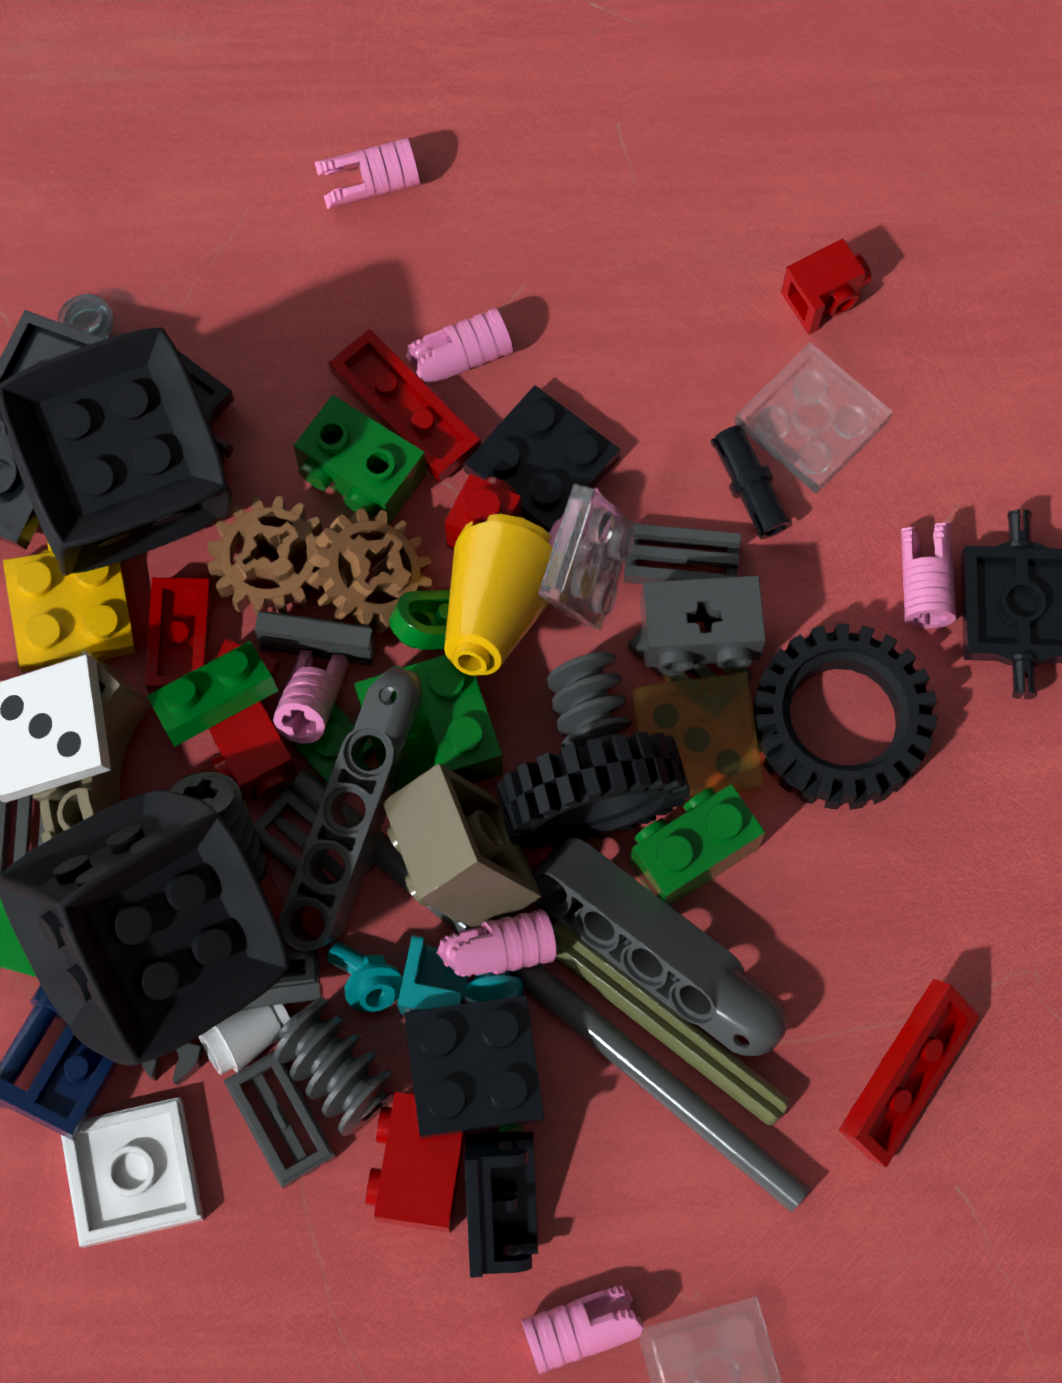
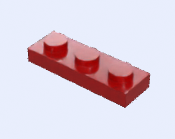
(404, 403)
(909, 1072)

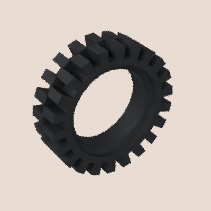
(865, 656)
(593, 789)

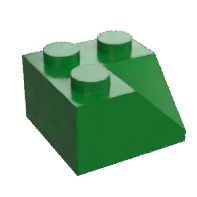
(448, 727)

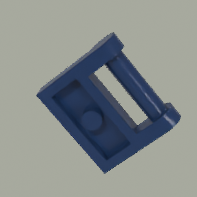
(66, 1081)

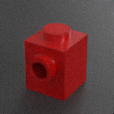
(478, 501)
(252, 753)

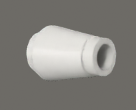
(242, 1036)

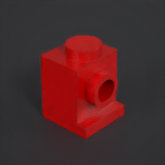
(825, 283)

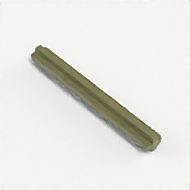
(670, 1028)

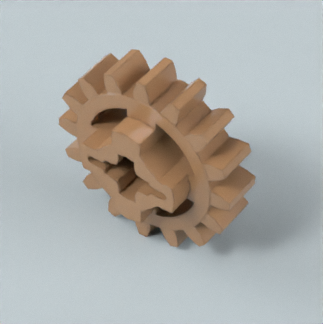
(265, 531)
(345, 562)

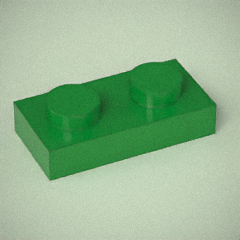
(212, 693)

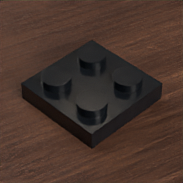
(542, 454)
(473, 1067)

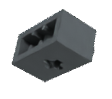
(726, 606)

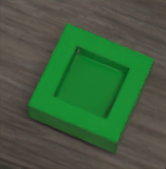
(323, 753)

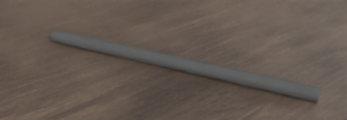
(605, 1038)

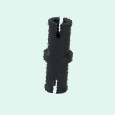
(751, 482)

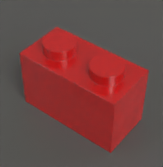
(416, 1174)

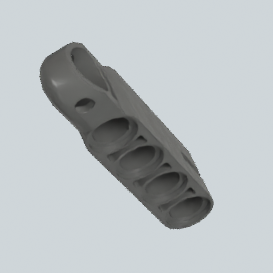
(330, 830)
(658, 947)

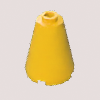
(494, 591)

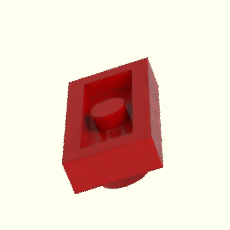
(177, 629)

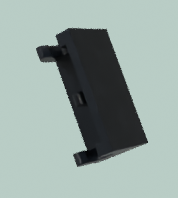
(500, 1202)

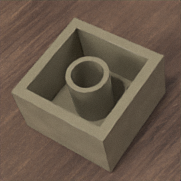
(458, 849)

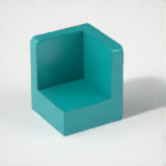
(428, 981)

